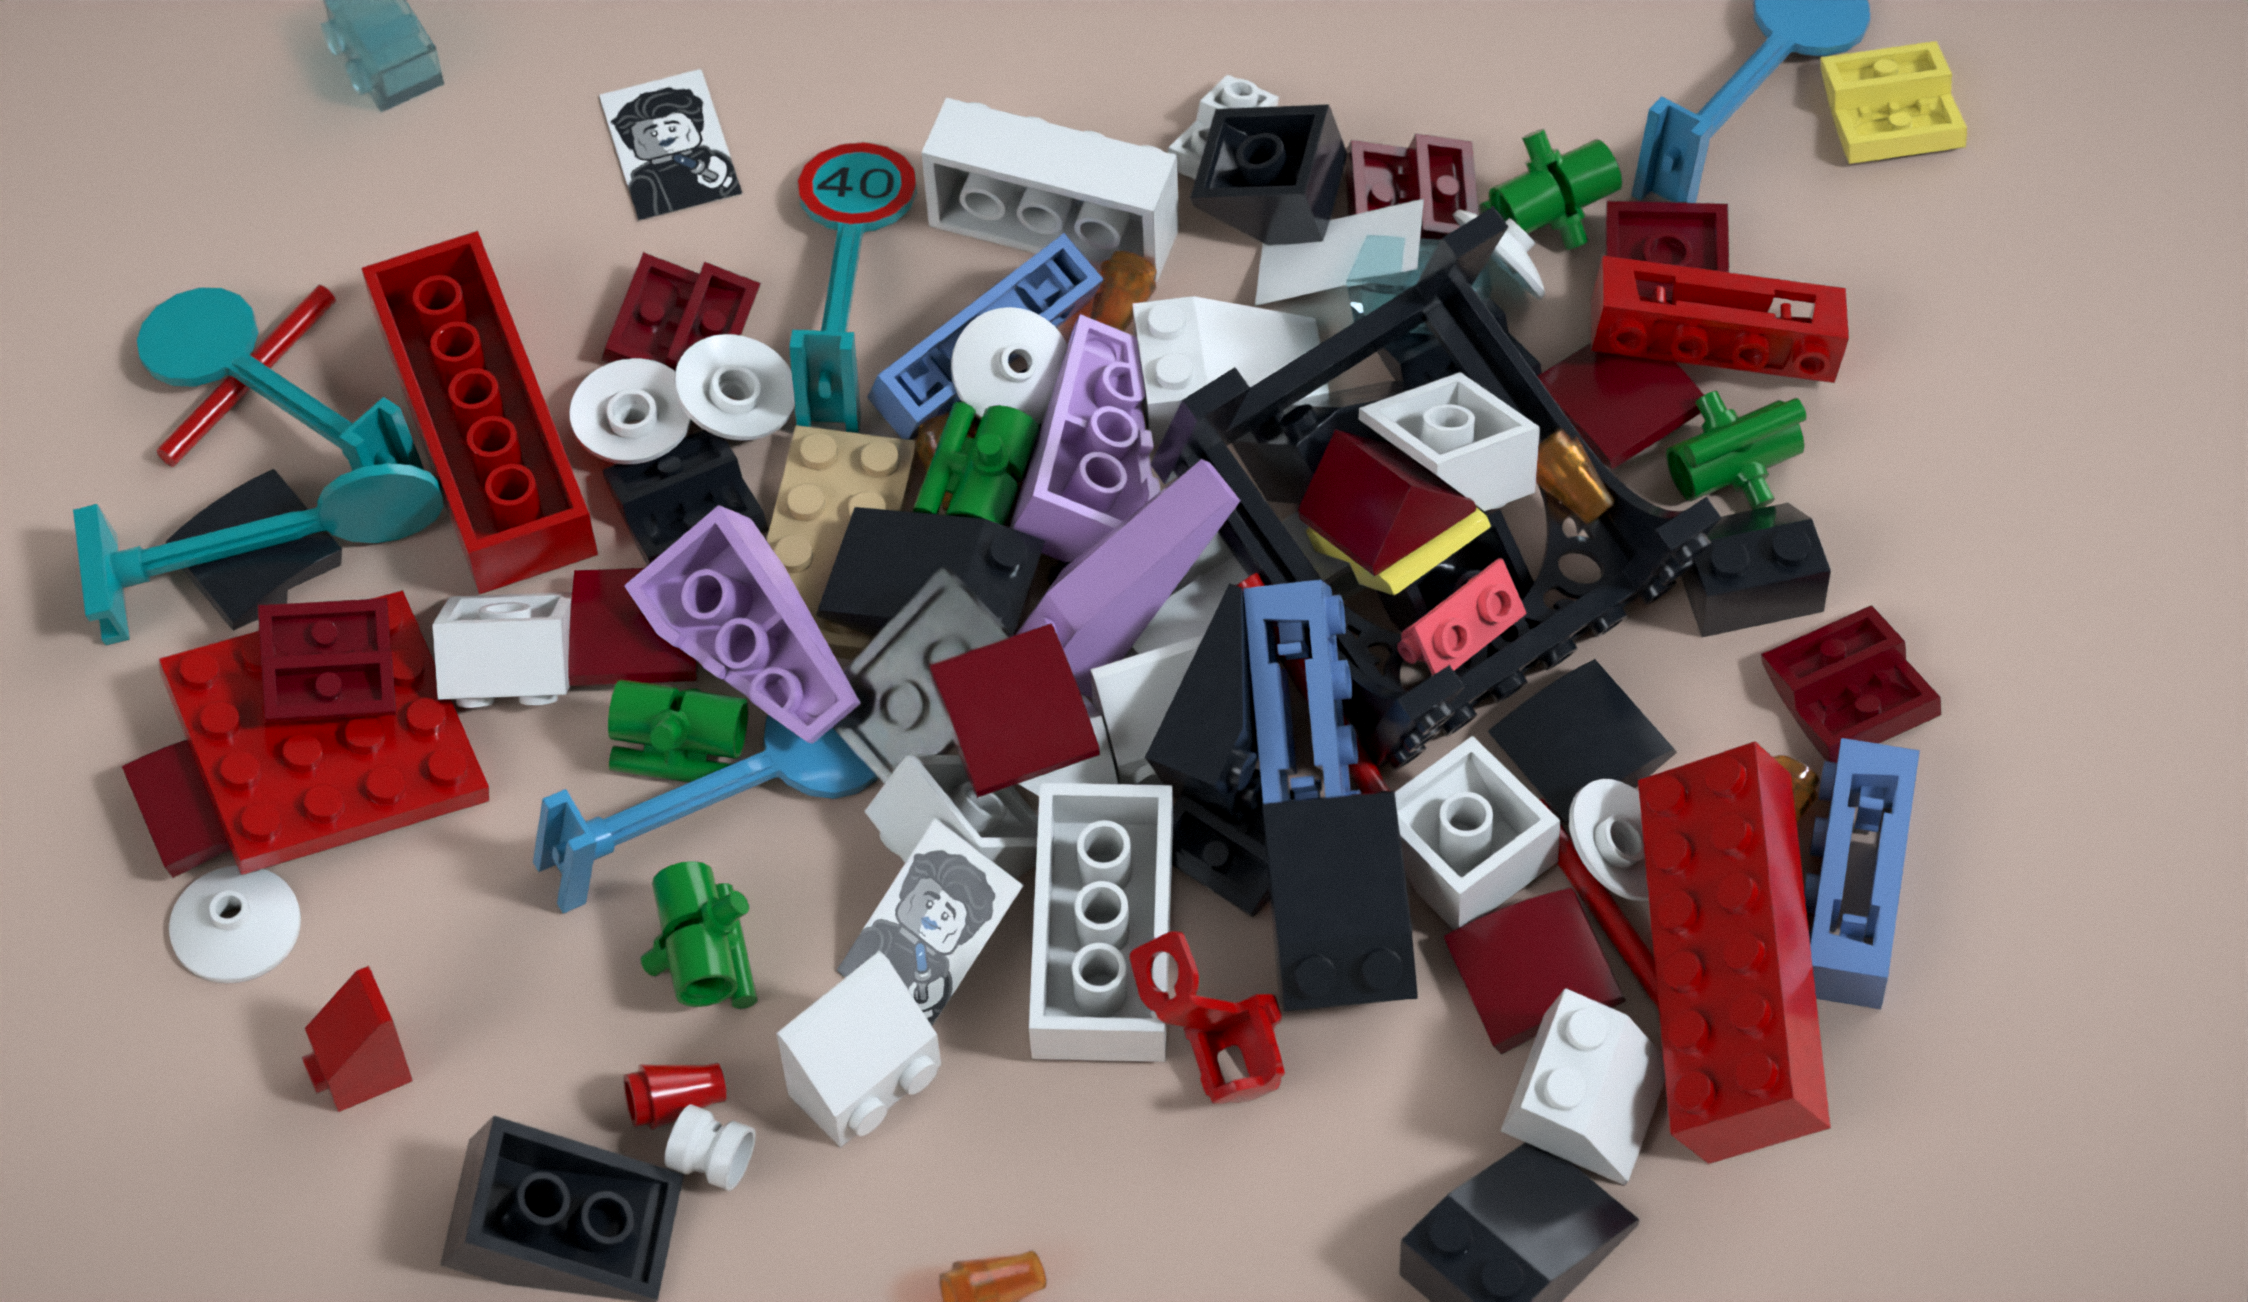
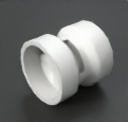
(707, 1146)

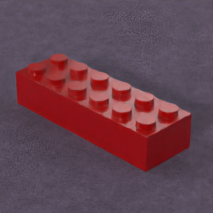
(480, 412)
(1732, 954)

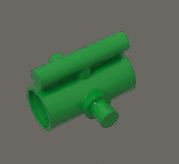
(1556, 187)
(1736, 449)
(979, 470)
(675, 730)
(700, 937)

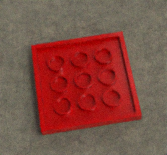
(322, 781)

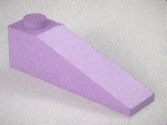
(1091, 447)
(1126, 576)
(742, 618)

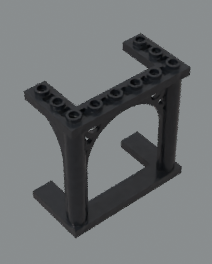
(1632, 541)

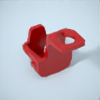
(1213, 1023)

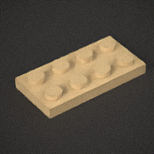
(819, 488)

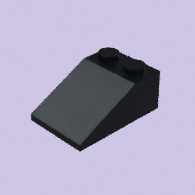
(1291, 444)
(896, 553)
(1210, 727)
(1339, 901)
(560, 1215)
(1515, 1233)

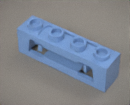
(920, 383)
(1328, 683)
(1870, 779)

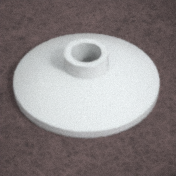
(1512, 255)
(982, 367)
(738, 369)
(626, 393)
(1610, 836)
(241, 945)

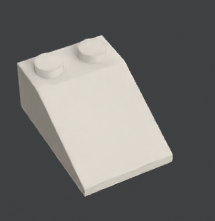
(1199, 339)

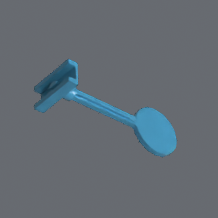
(1678, 139)
(817, 769)

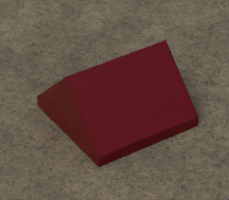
(1378, 502)

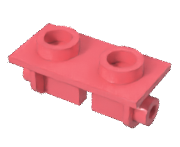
(1464, 621)

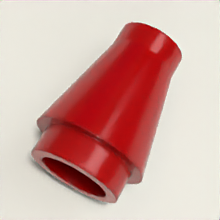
(662, 1091)

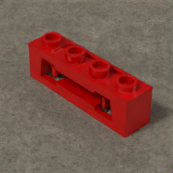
(1718, 320)

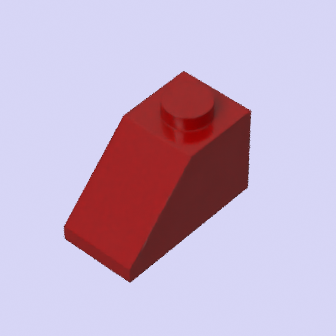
(355, 1045)

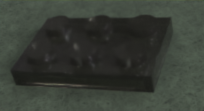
(893, 679)

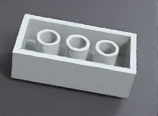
(1034, 180)
(1097, 899)

